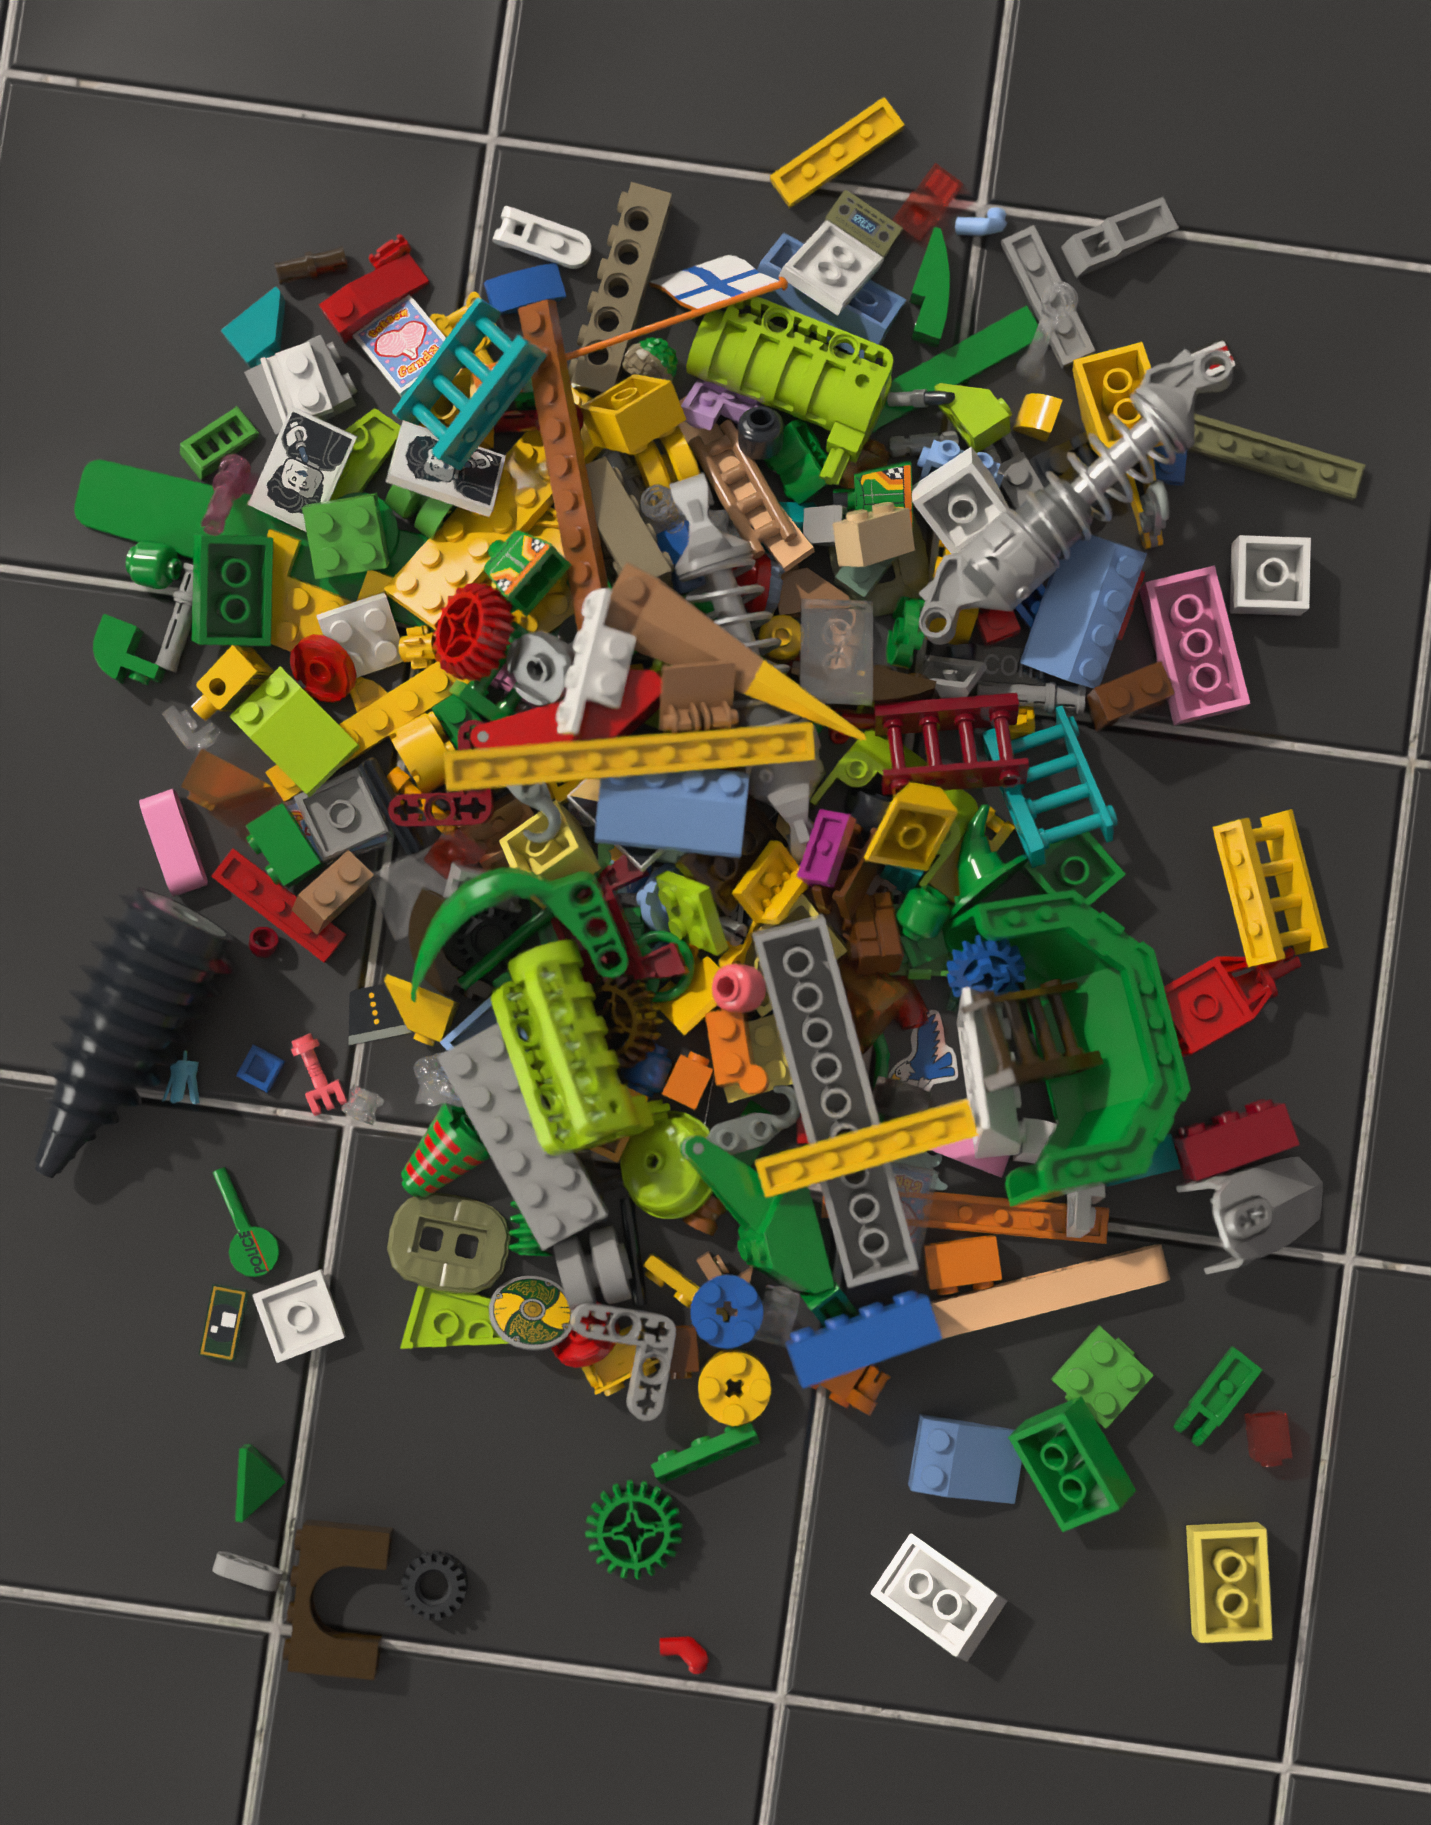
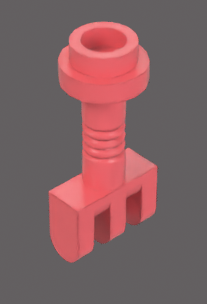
(305, 1046)

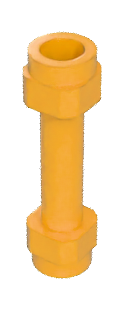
(401, 783)

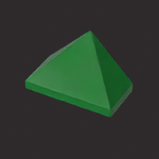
(255, 1482)

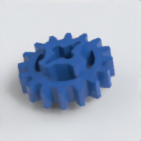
(986, 967)

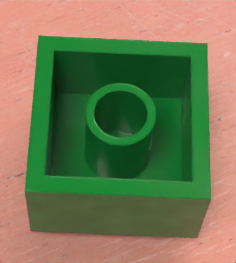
(1075, 865)

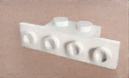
(599, 664)

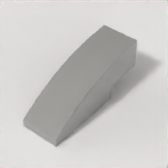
(1119, 237)

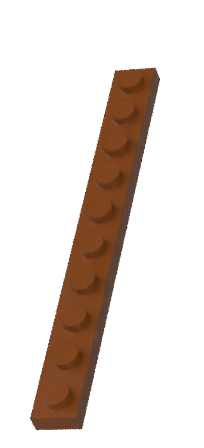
(564, 455)

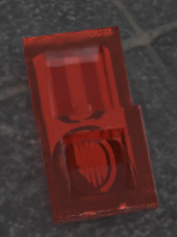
(928, 202)

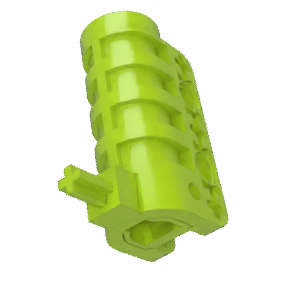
(797, 373)
(567, 1053)

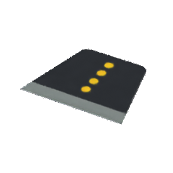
(373, 1015)

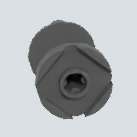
(543, 662)

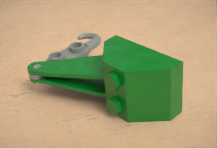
(775, 1232)

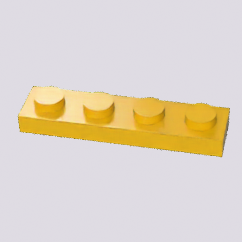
(837, 152)

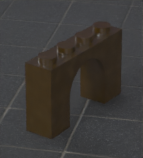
(314, 1644)

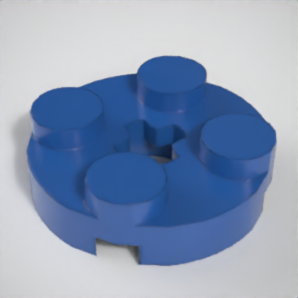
(711, 1325)

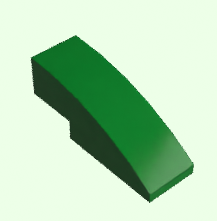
(932, 292)

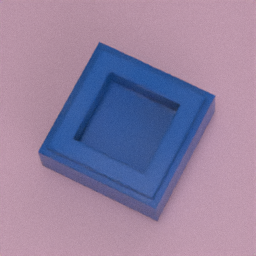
(260, 1068)

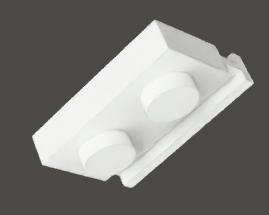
(297, 381)

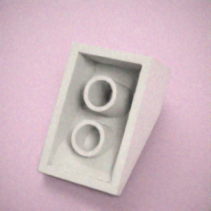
(938, 1597)

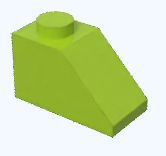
(976, 415)

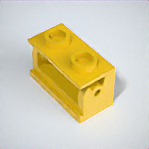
(617, 1366)

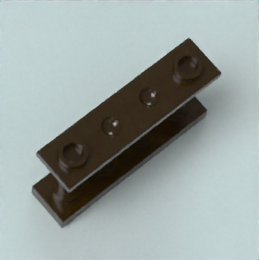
(1030, 1067)

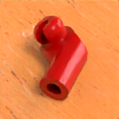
(860, 721)
(688, 1649)

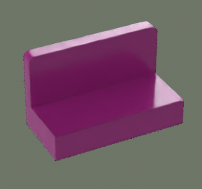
(826, 848)

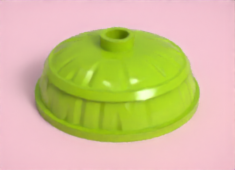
(673, 1185)

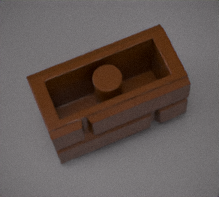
(874, 936)

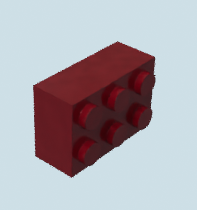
(1234, 1139)

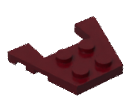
(657, 964)

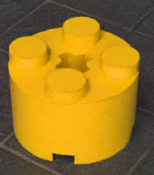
(422, 750)
(733, 1407)

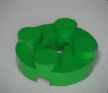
(905, 634)

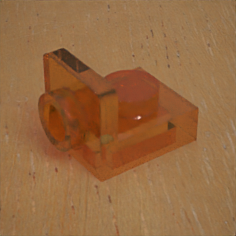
(872, 456)

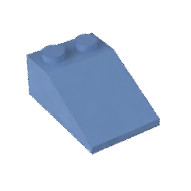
(964, 1460)

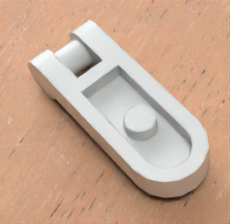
(543, 239)

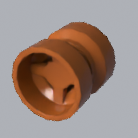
(705, 1217)

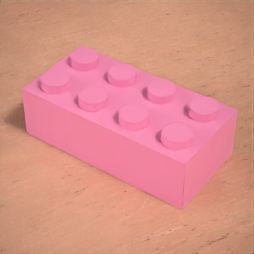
(1195, 644)

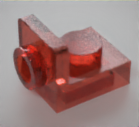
(455, 848)

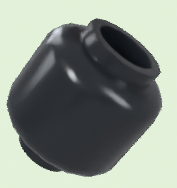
(760, 433)

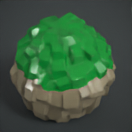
(651, 359)

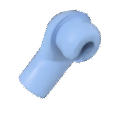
(982, 226)

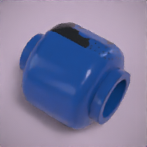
(652, 1074)

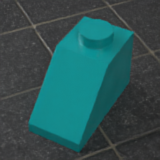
(258, 329)

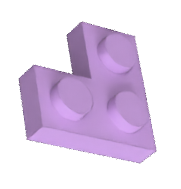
(709, 401)

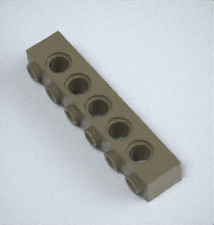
(654, 208)

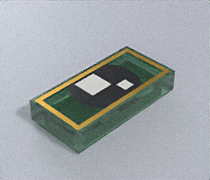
(223, 1322)

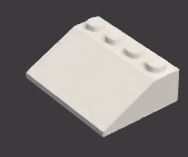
(992, 1111)

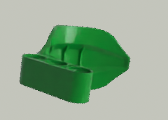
(556, 895)

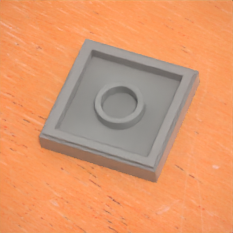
(341, 815)

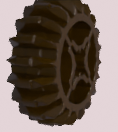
(626, 1013)

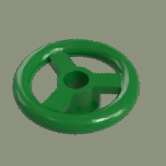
(653, 984)

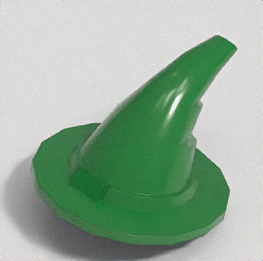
(978, 868)

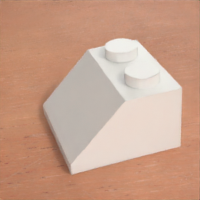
(959, 500)

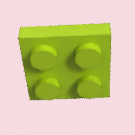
(691, 912)

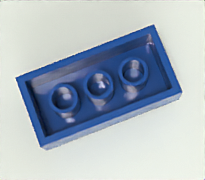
(863, 1339)

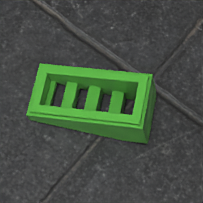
(199, 441)

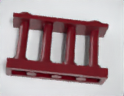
(944, 715)

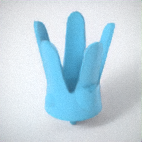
(180, 1073)

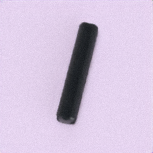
(384, 794)

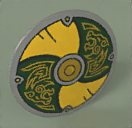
(530, 1313)

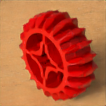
(473, 632)

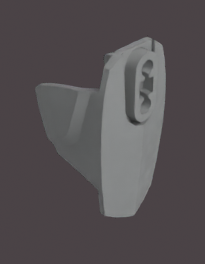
(1261, 1207)

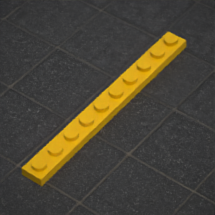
(423, 692)
(629, 756)

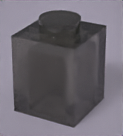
(898, 1099)

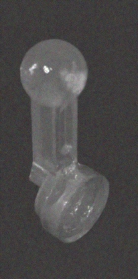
(1031, 366)

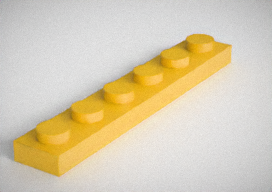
(866, 1147)

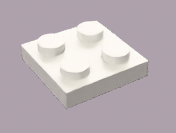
(365, 632)
(299, 1315)

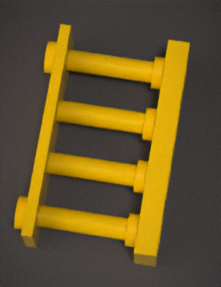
(1249, 891)

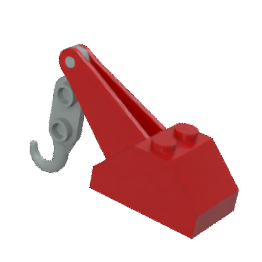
(539, 726)

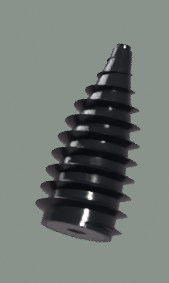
(129, 1016)

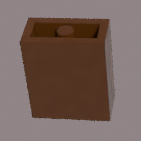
(1129, 696)

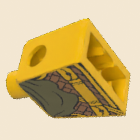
(240, 671)

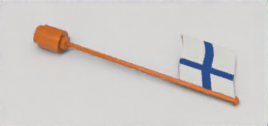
(698, 289)

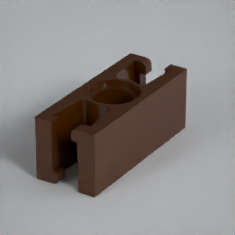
(852, 880)

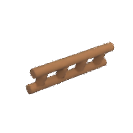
(762, 496)

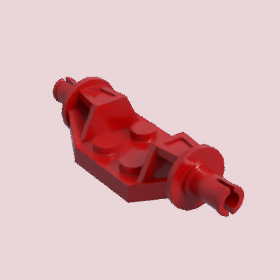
(1214, 1003)

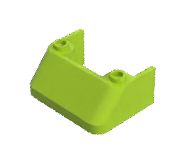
(873, 755)

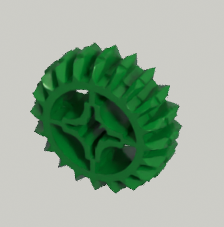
(616, 1531)

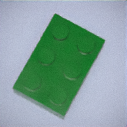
(232, 589)
(1072, 1464)

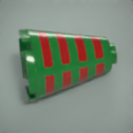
(444, 1152)

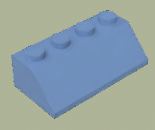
(866, 315)
(1083, 611)
(674, 811)

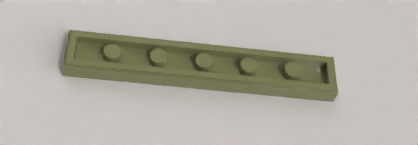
(1277, 457)

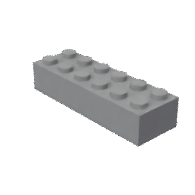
(548, 1189)

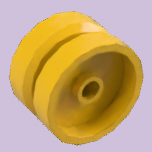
(670, 467)

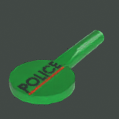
(253, 1249)

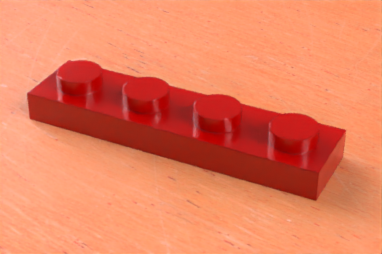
(274, 904)

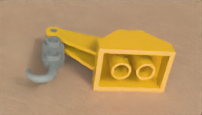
(1105, 388)

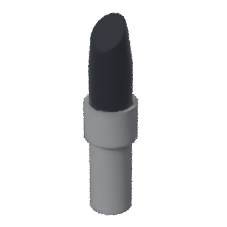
(920, 398)

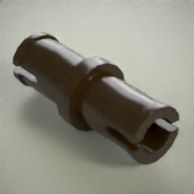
(311, 265)

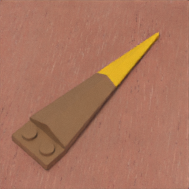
(681, 634)

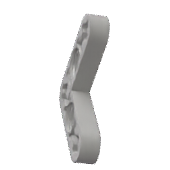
(646, 1348)

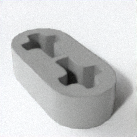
(247, 1571)

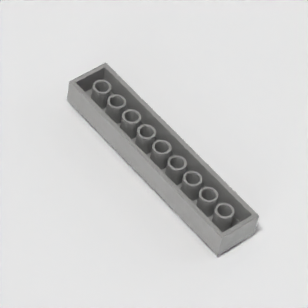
(833, 1094)

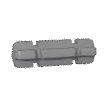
(914, 443)

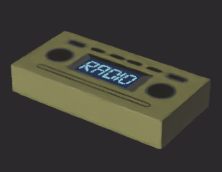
(864, 223)

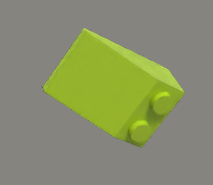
(294, 731)

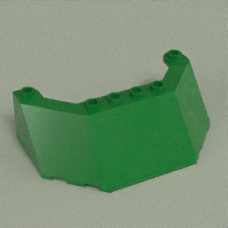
(1121, 1109)

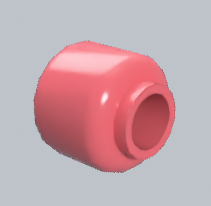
(738, 988)

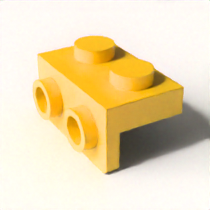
(770, 885)

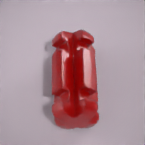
(389, 252)

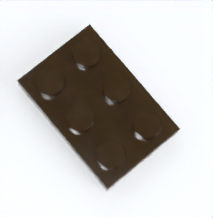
(725, 873)

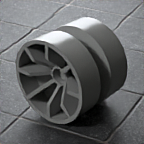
(603, 1268)

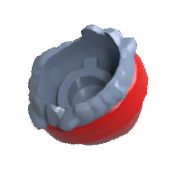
(767, 574)

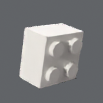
(1270, 575)

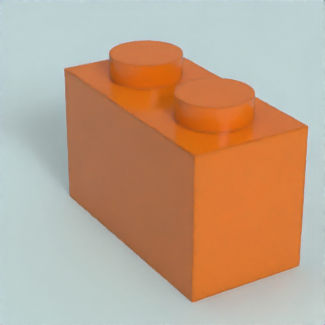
(688, 1079)
(962, 1263)

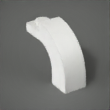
(1079, 1210)

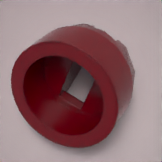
(266, 938)

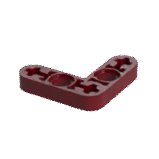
(468, 796)

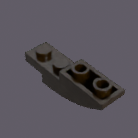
(887, 688)

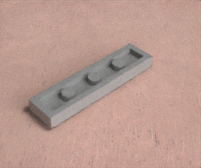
(1037, 273)

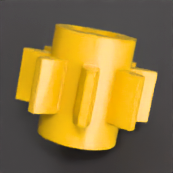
(417, 647)

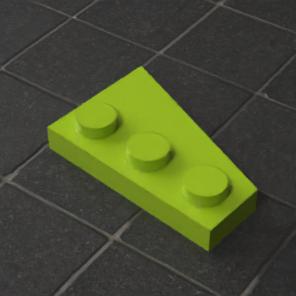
(449, 1320)

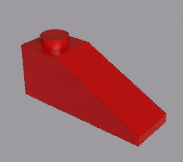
(372, 295)

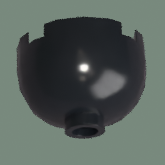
(867, 807)

